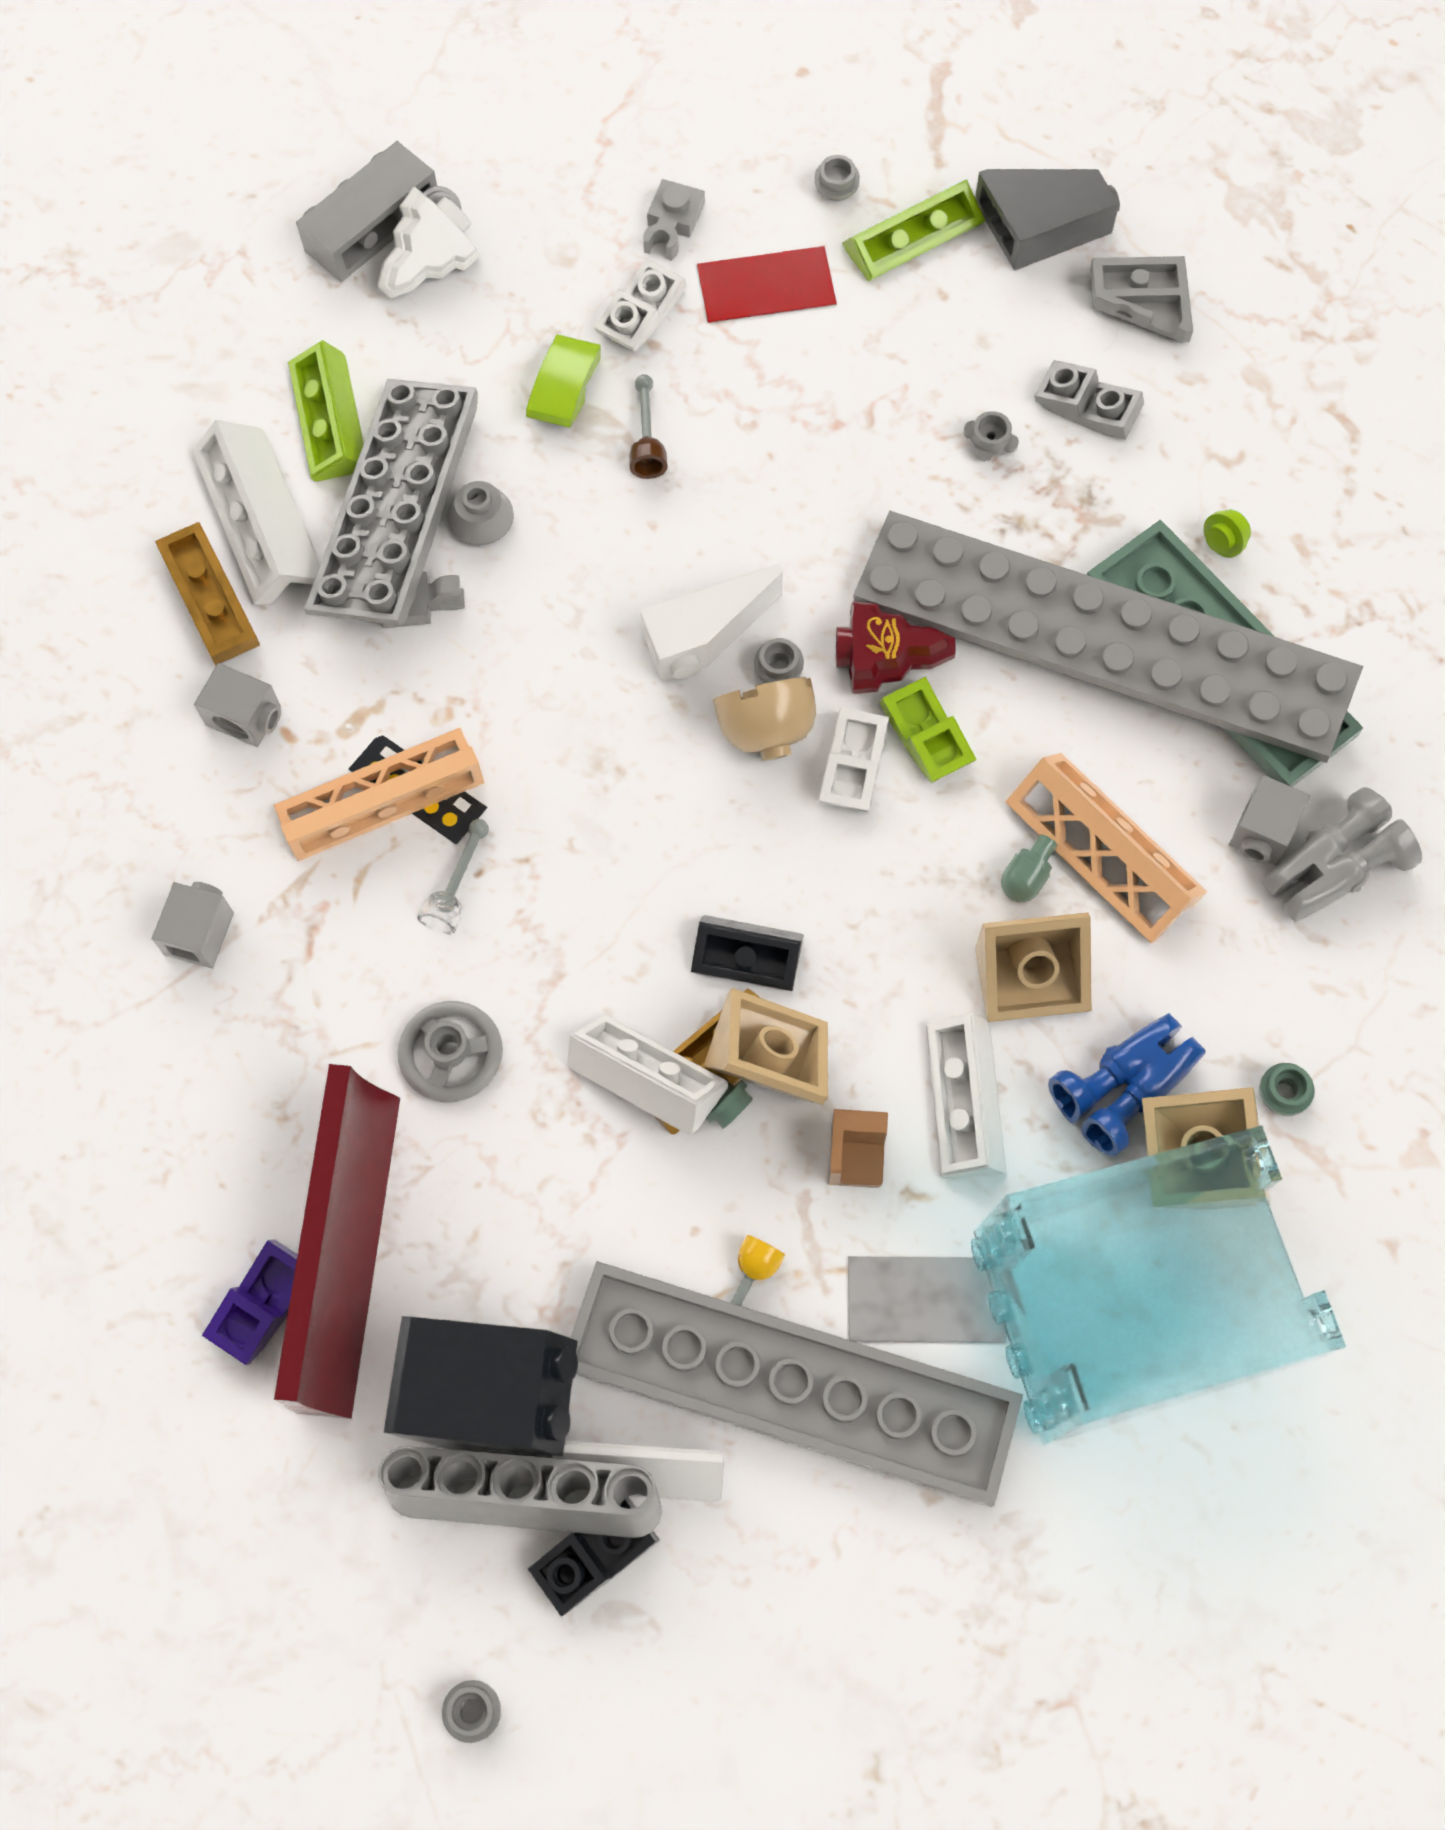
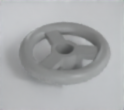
(444, 1032)

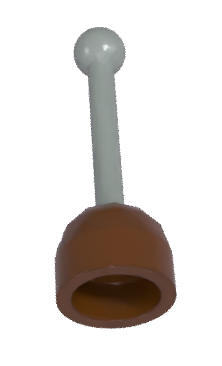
(648, 455)

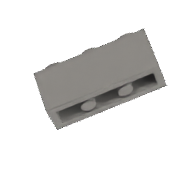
(363, 211)

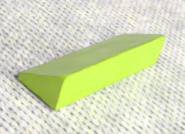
(915, 230)
(326, 411)

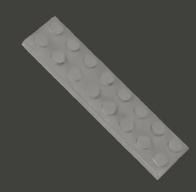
(795, 1383)

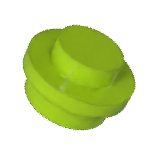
(1227, 532)

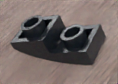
(585, 1564)

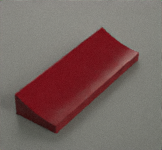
(337, 1247)

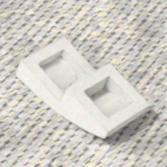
(854, 759)

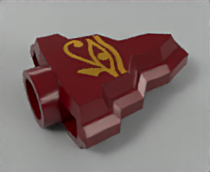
(886, 647)

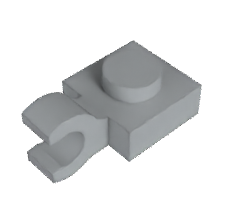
(438, 595)

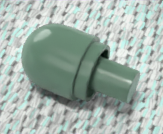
(1028, 871)

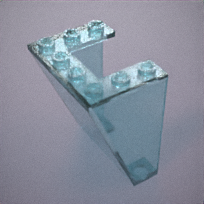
(1147, 1285)

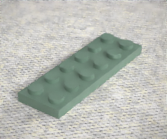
(1168, 570)

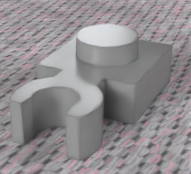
(672, 213)

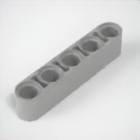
(540, 1509)

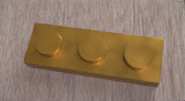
(207, 593)

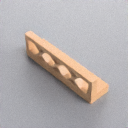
(380, 801)
(1118, 833)

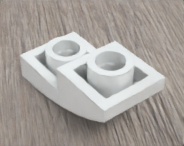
(642, 307)

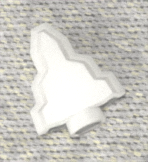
(427, 244)

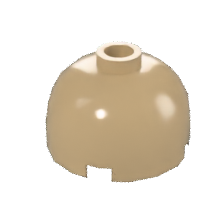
(768, 716)

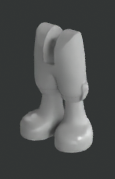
(1329, 871)

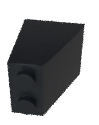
(481, 1387)

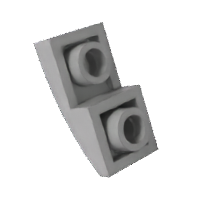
(1080, 397)

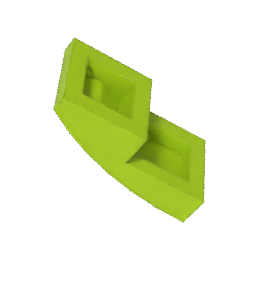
(562, 381)
(926, 730)

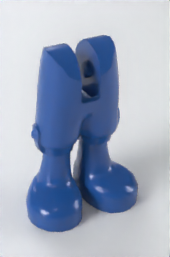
(1140, 1066)

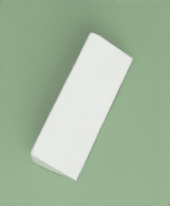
(645, 1073)
(965, 1097)
(676, 1471)

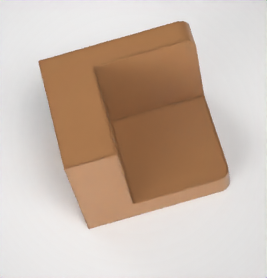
(857, 1148)

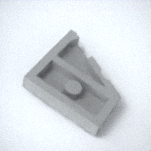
(1145, 293)

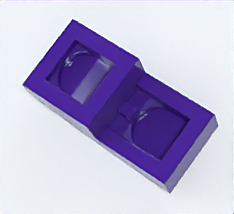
(256, 1307)

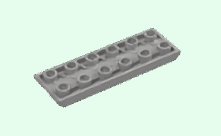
(394, 502)

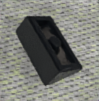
(747, 952)

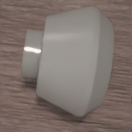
(480, 513)

